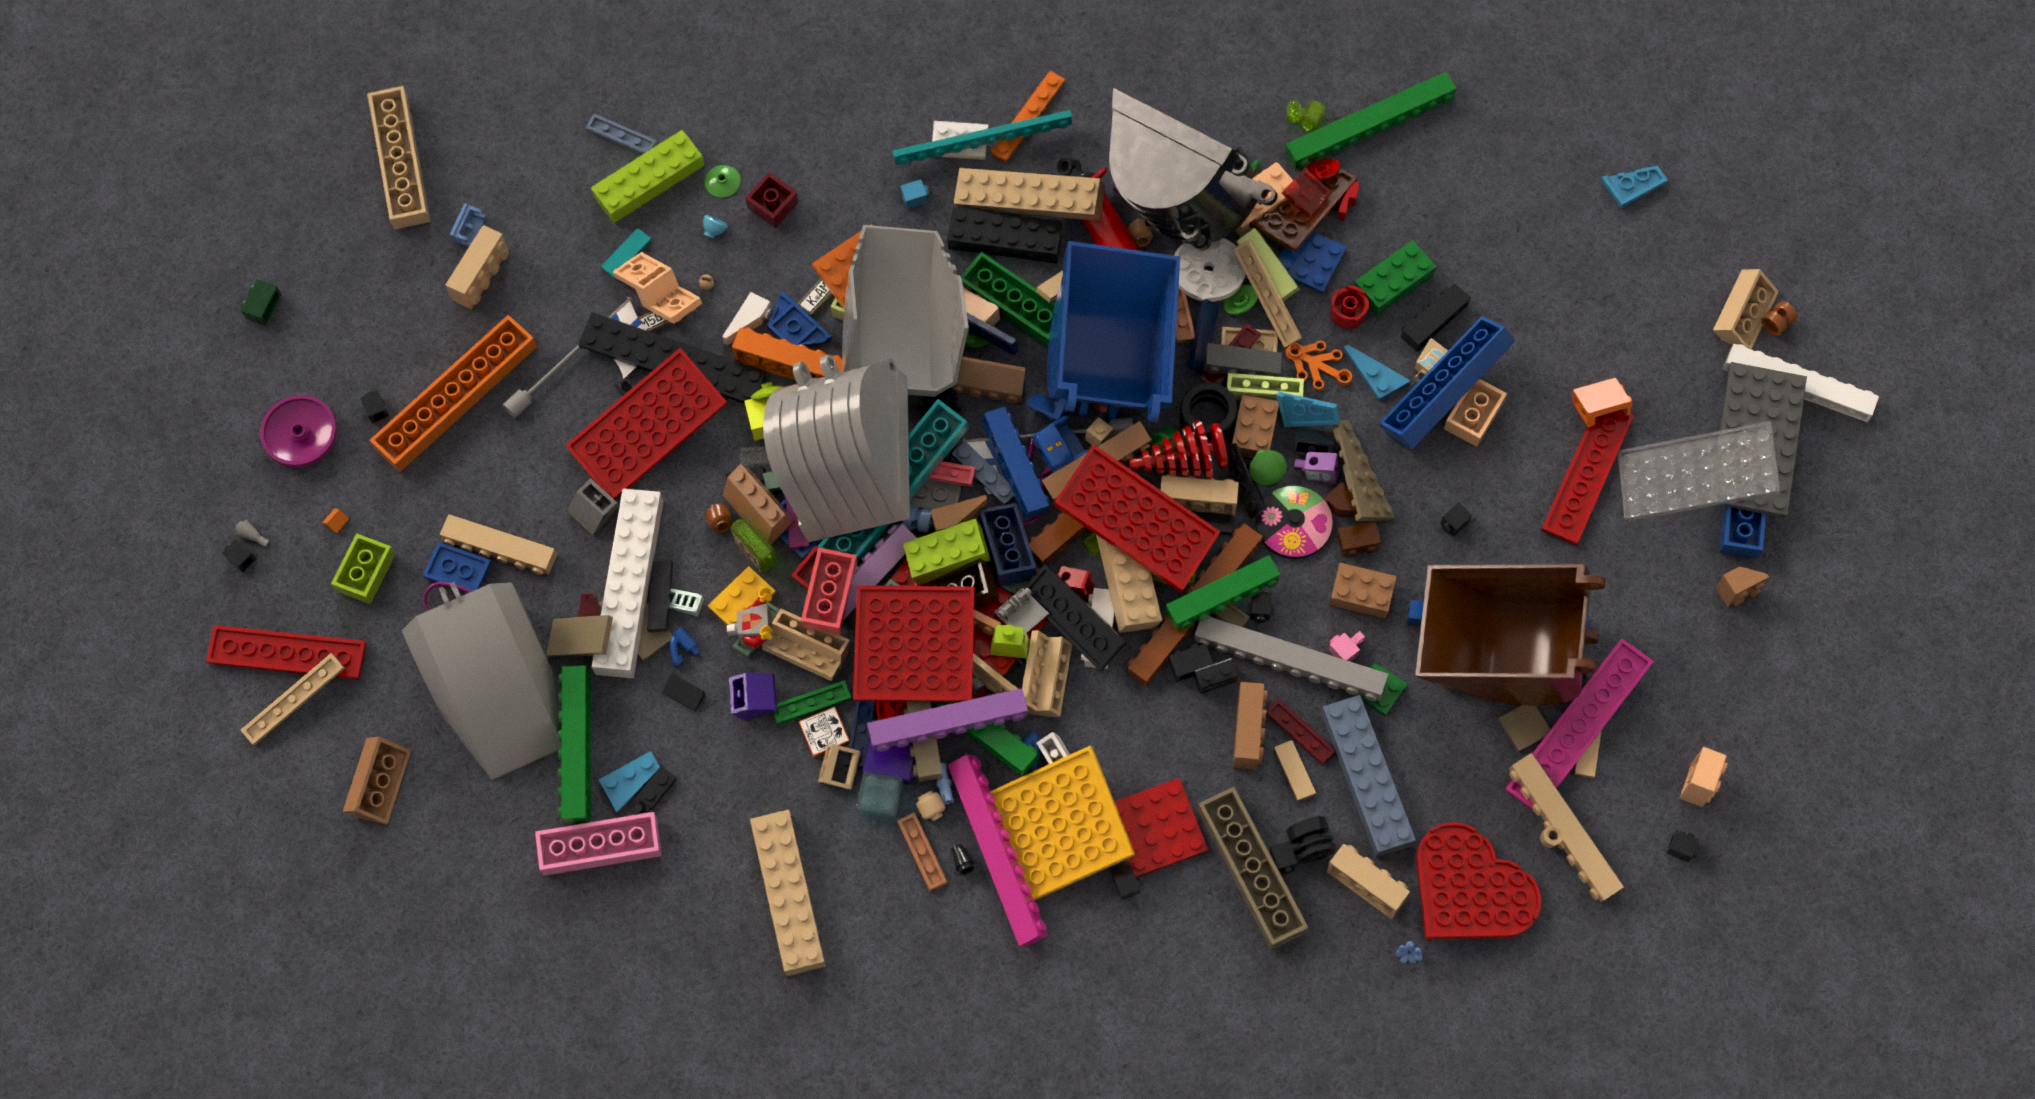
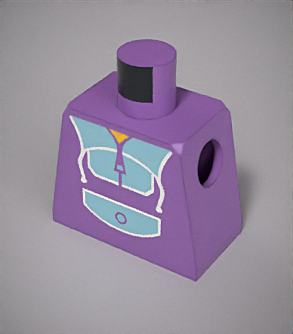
(1319, 467)

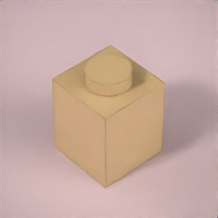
(1098, 432)

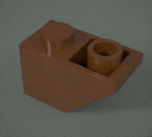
(1340, 501)

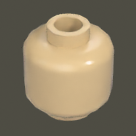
(930, 805)

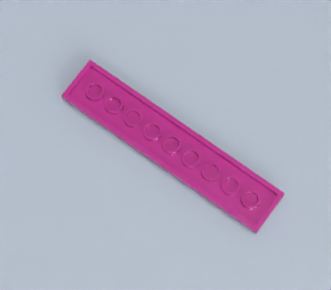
(1587, 714)

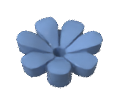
(1409, 953)

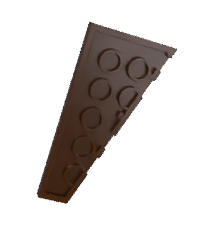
(1290, 226)

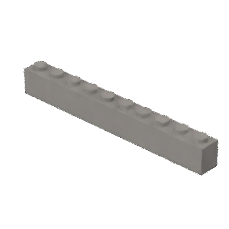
(1292, 658)

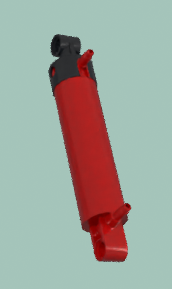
(1110, 229)

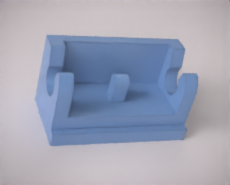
(467, 225)

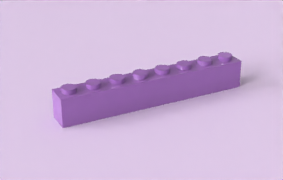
(947, 719)

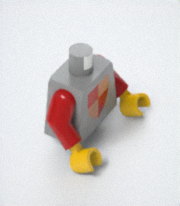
(754, 622)

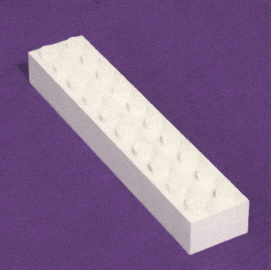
(629, 580)

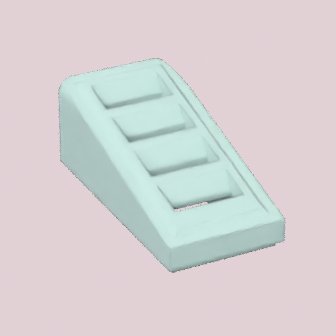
(698, 601)

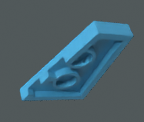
(1633, 185)
(1304, 411)
(628, 780)

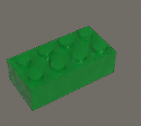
(1396, 277)

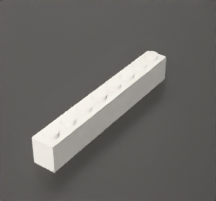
(1819, 389)

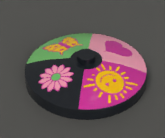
(1294, 522)

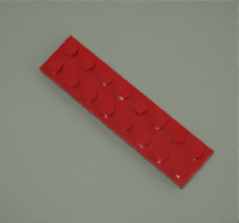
(1586, 476)
(282, 651)

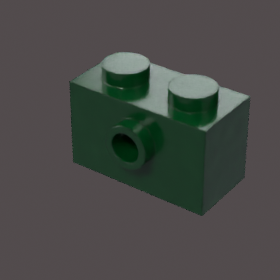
(260, 302)

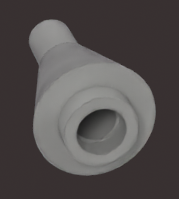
(247, 531)

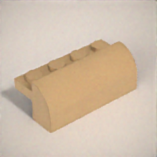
(807, 648)
(1046, 674)

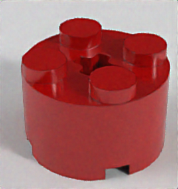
(1341, 313)

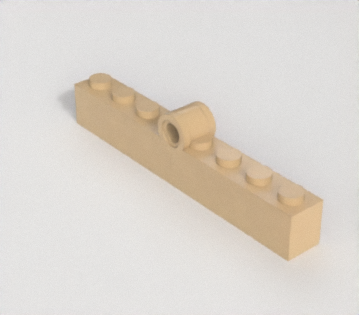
(1565, 827)

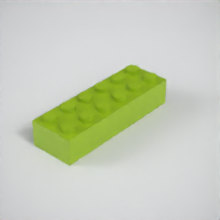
(647, 176)

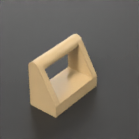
(829, 764)

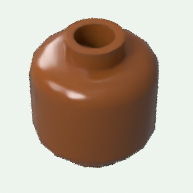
(719, 517)

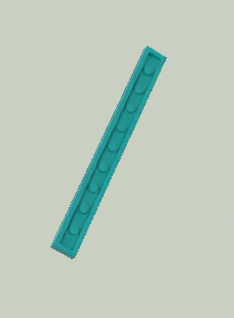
(983, 137)

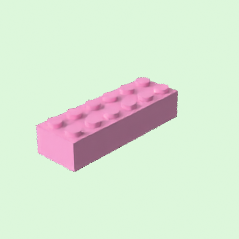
(598, 843)

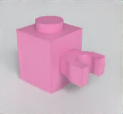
(1344, 647)

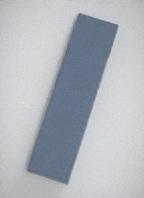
(620, 134)

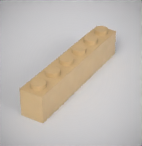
(498, 544)

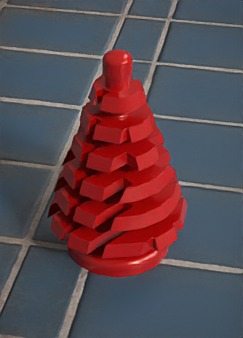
(1191, 452)

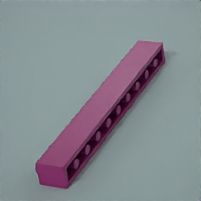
(997, 850)

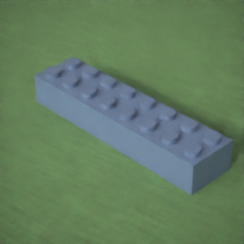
(1368, 776)

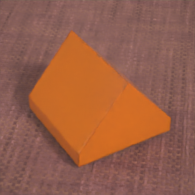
(336, 520)

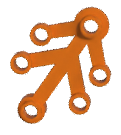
(1316, 363)

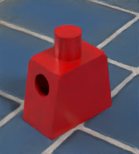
(1078, 580)

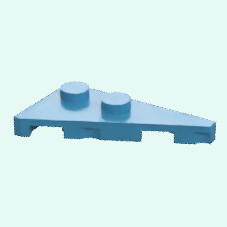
(1379, 378)

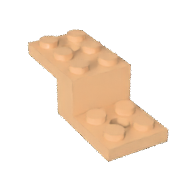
(657, 287)

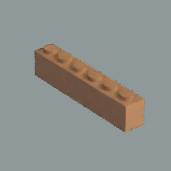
(1120, 447)

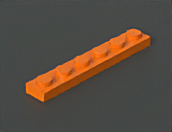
(1032, 109)

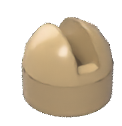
(706, 285)

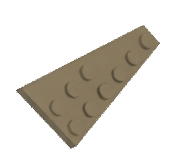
(1360, 478)

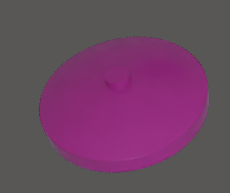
(298, 431)

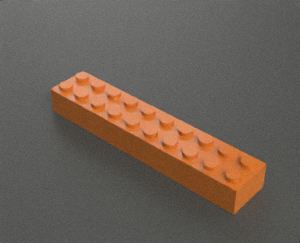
(453, 393)

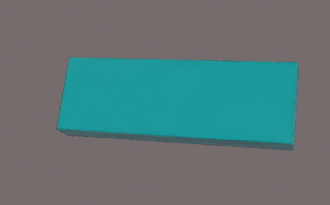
(630, 248)

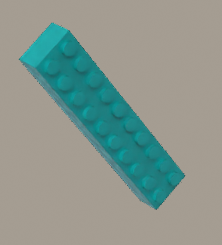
(928, 446)

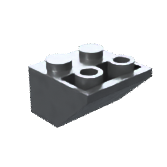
(592, 507)

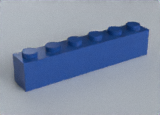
(1015, 463)

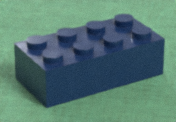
(1007, 544)

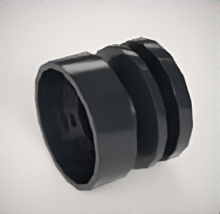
(1311, 842)

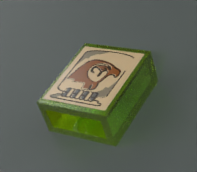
(753, 544)

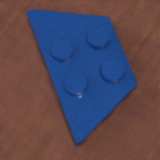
(795, 325)

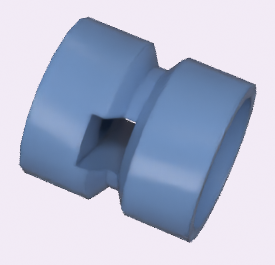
(919, 519)

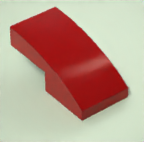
(1349, 199)

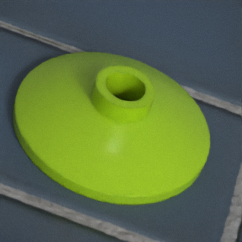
(766, 391)

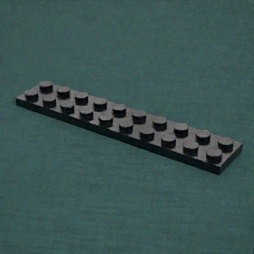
(649, 350)

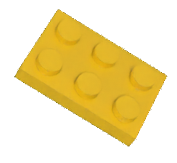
(738, 596)

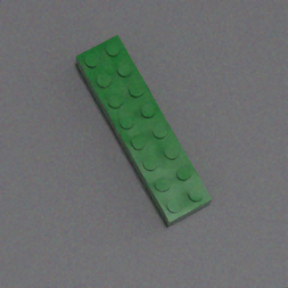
(576, 746)

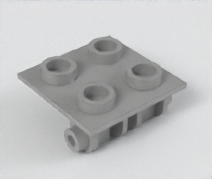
(1021, 610)

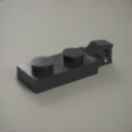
(653, 791)

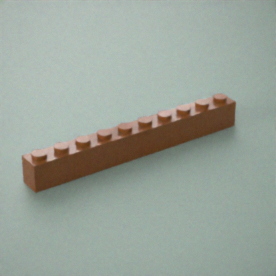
(1166, 639)

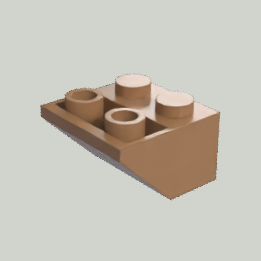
(1740, 584)

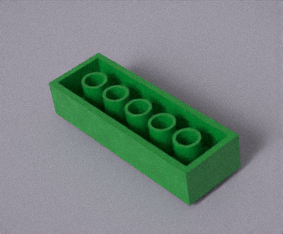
(1015, 298)

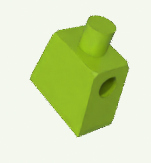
(1009, 641)

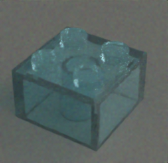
(879, 796)

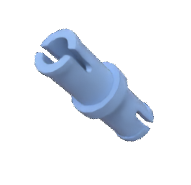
(944, 786)

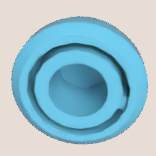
(713, 226)

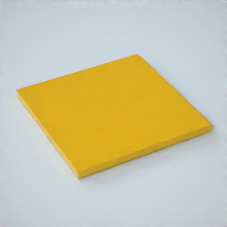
(1063, 822)

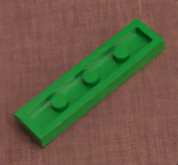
(812, 702)

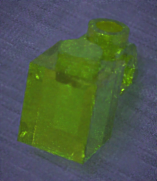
(1308, 117)

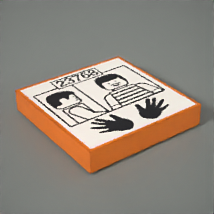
(822, 730)

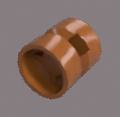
(1779, 318)

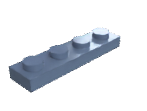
(984, 473)

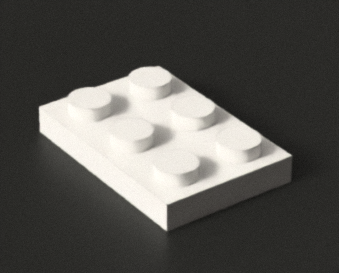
(950, 129)

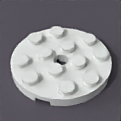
(1203, 284)

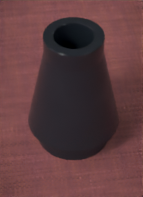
(963, 862)

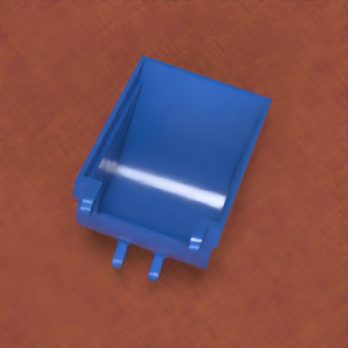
(1114, 330)

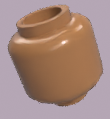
(1141, 232)

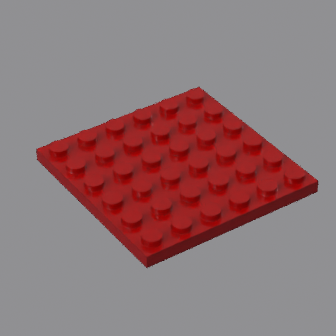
(914, 644)

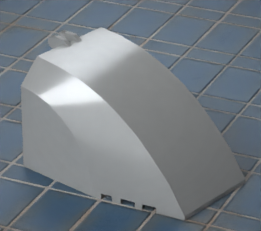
(905, 307)
(488, 676)

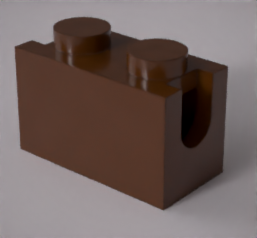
(1358, 539)

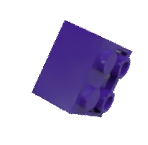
(752, 695)

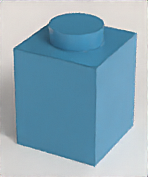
(914, 194)

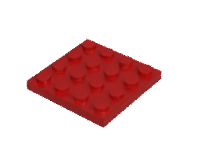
(1160, 827)

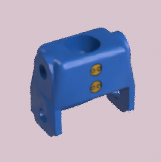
(1058, 444)

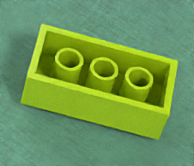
(945, 551)

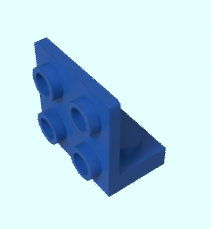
(1048, 406)

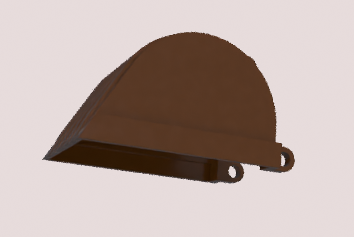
(1508, 631)

